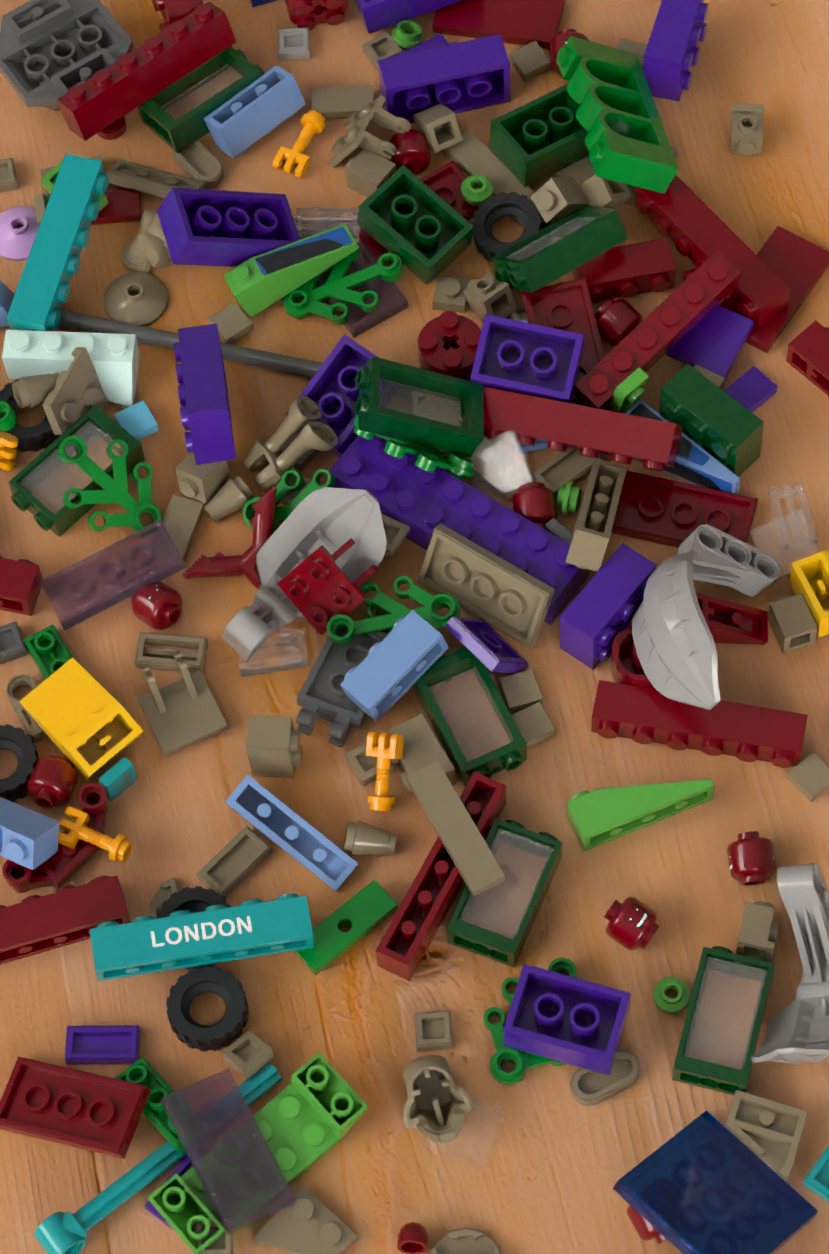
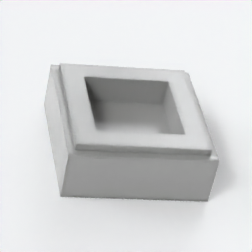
(294, 43)

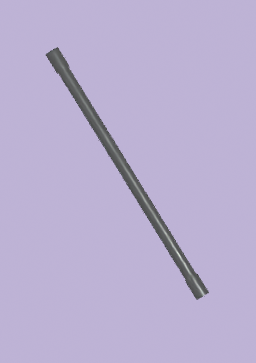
(166, 339)

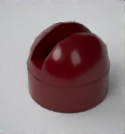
(412, 1239)

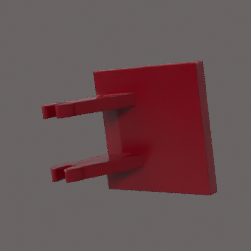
(322, 588)

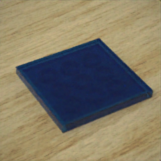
(714, 1194)

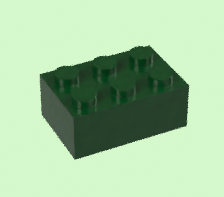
(539, 137)
(415, 224)
(712, 419)

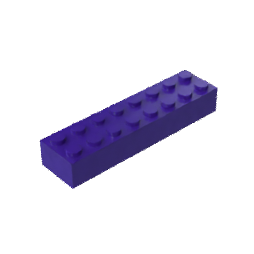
(430, 498)

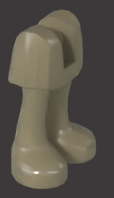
(315, 435)

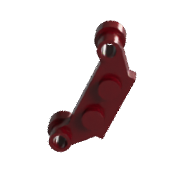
(66, 861)

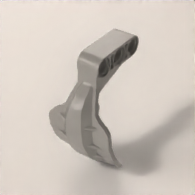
(323, 518)
(669, 623)
(802, 1029)

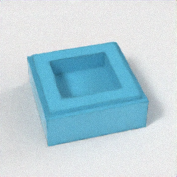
(137, 420)

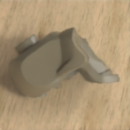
(148, 246)
(434, 1099)

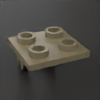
(358, 137)
(182, 710)

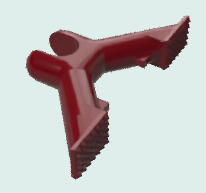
(246, 563)

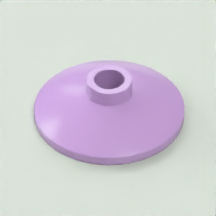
(17, 243)

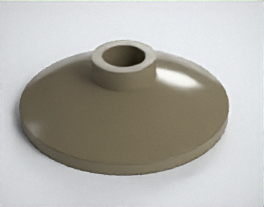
(138, 309)

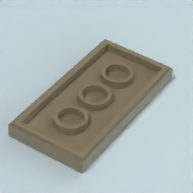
(486, 585)

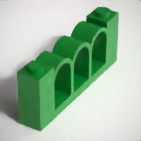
(619, 113)

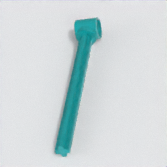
(67, 1232)

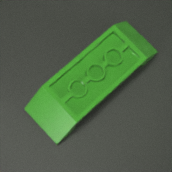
(299, 1130)

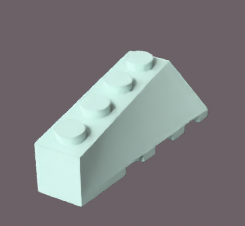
(45, 352)

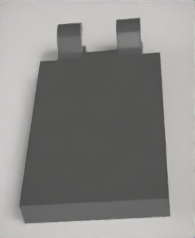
(322, 693)

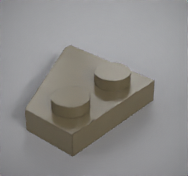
(74, 393)
(767, 1129)
(306, 1228)

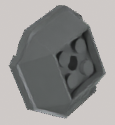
(57, 47)

